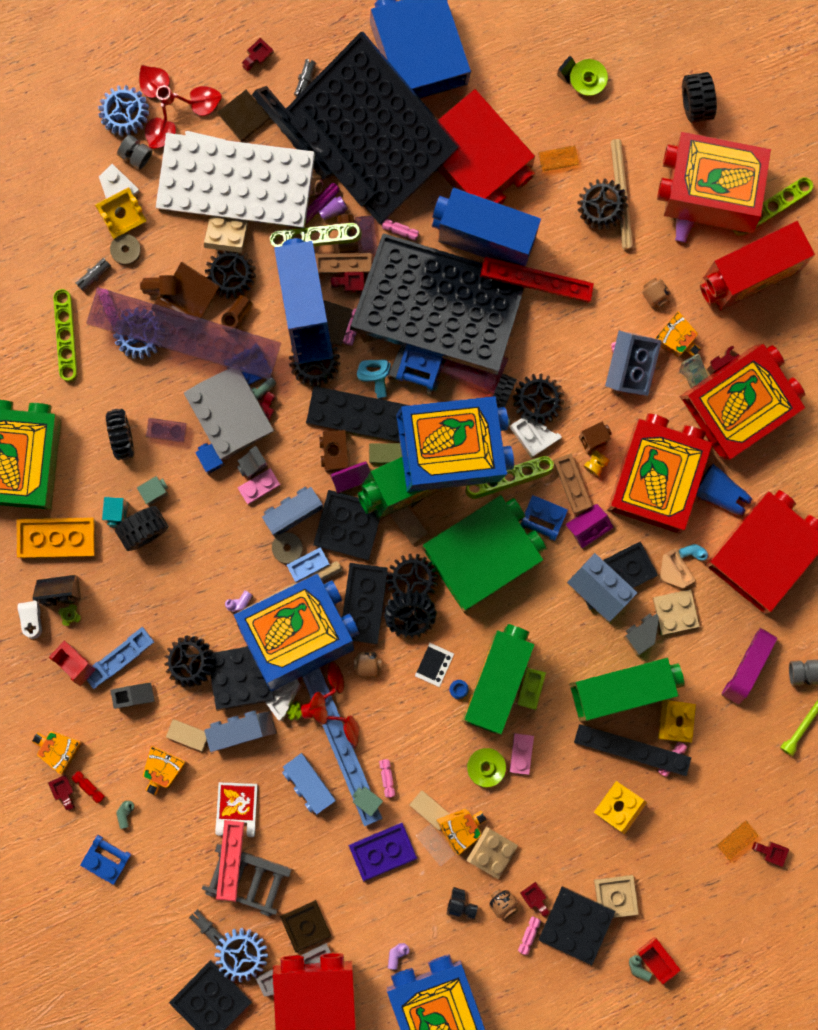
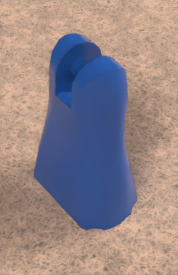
(722, 491)

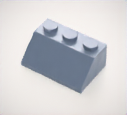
(633, 363)
(292, 511)
(602, 587)

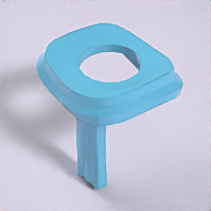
(377, 376)

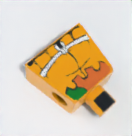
(678, 336)
(56, 750)
(161, 769)
(461, 829)

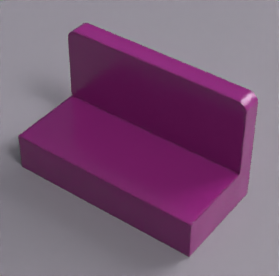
(350, 477)
(589, 525)

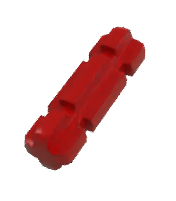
(87, 787)

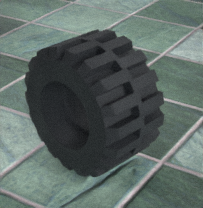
(699, 97)
(141, 528)

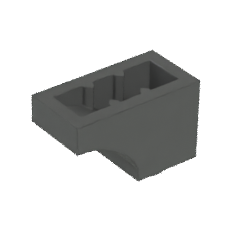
(252, 463)

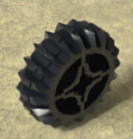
(595, 203)
(233, 265)
(309, 367)
(546, 399)
(119, 434)
(395, 575)
(411, 619)
(182, 649)

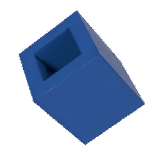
(209, 458)

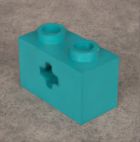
(114, 511)

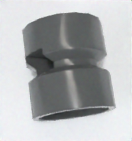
(132, 150)
(803, 672)

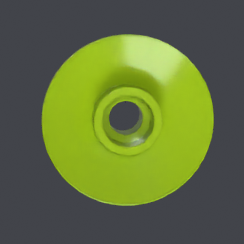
(592, 69)
(494, 774)

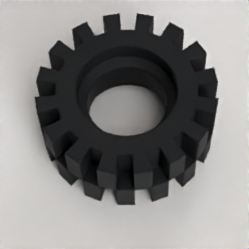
(504, 390)

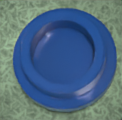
(459, 689)

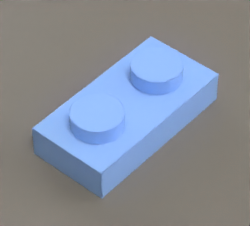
(307, 564)

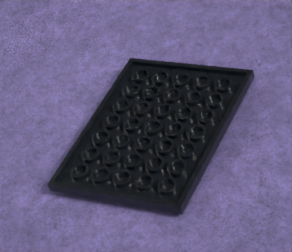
(377, 124)
(436, 304)

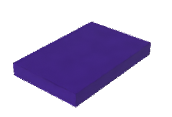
(382, 851)

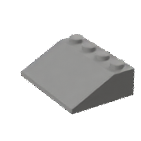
(229, 412)

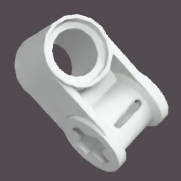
(30, 615)

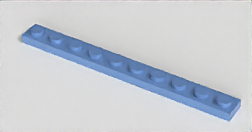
(340, 745)

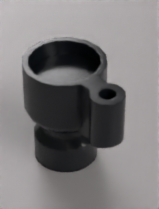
(457, 906)

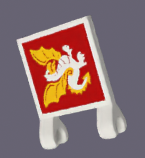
(236, 803)

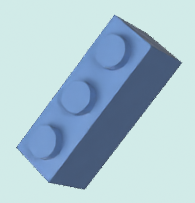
(308, 784)

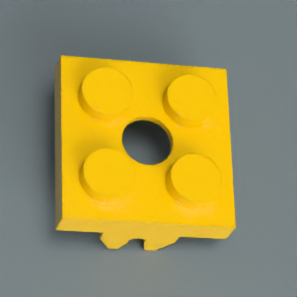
(133, 216)
(668, 727)
(632, 807)

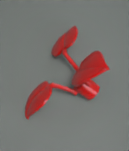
(155, 83)
(317, 708)

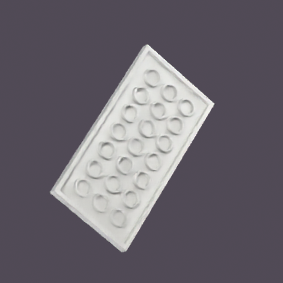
(235, 180)

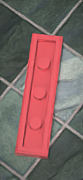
(230, 860)

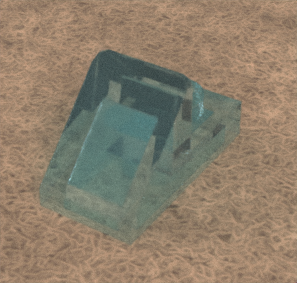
(693, 370)

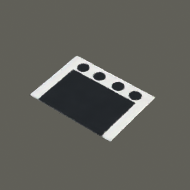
(434, 664)

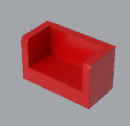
(72, 663)
(658, 960)

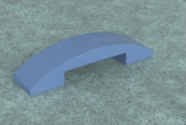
(120, 657)

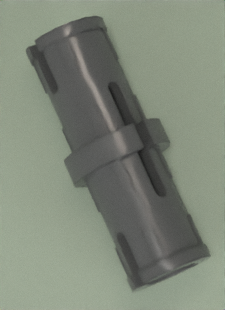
(305, 77)
(93, 274)
(206, 927)

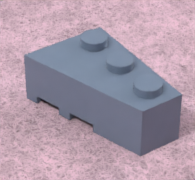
(239, 730)

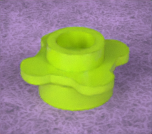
(64, 615)
(294, 711)

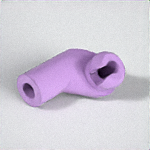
(238, 604)
(396, 953)

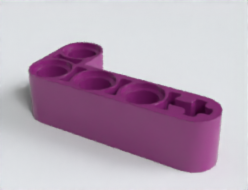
(750, 666)

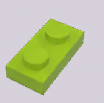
(531, 688)

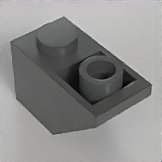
(644, 635)
(132, 695)

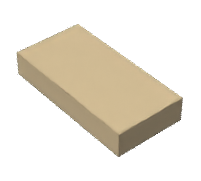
(187, 735)
(428, 808)

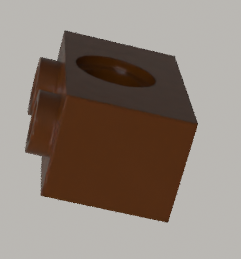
(595, 436)
(334, 439)

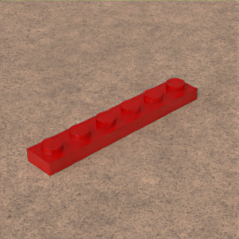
(537, 279)

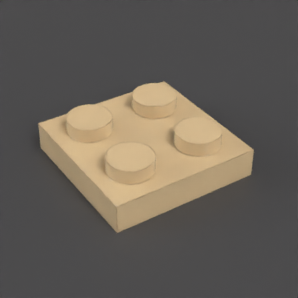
(225, 234)
(676, 612)
(492, 853)
(617, 894)

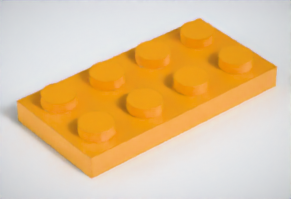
(55, 537)

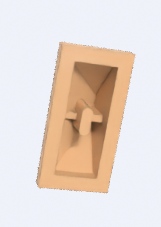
(675, 570)

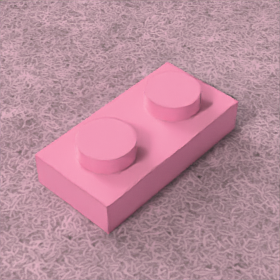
(259, 486)
(521, 754)

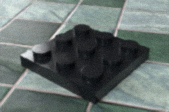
(346, 526)
(237, 680)
(577, 925)
(210, 1000)

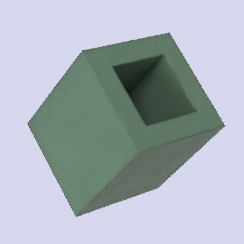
(153, 490)
(366, 800)

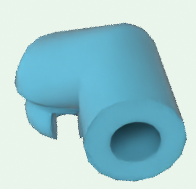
(695, 551)

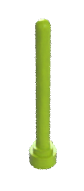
(790, 746)

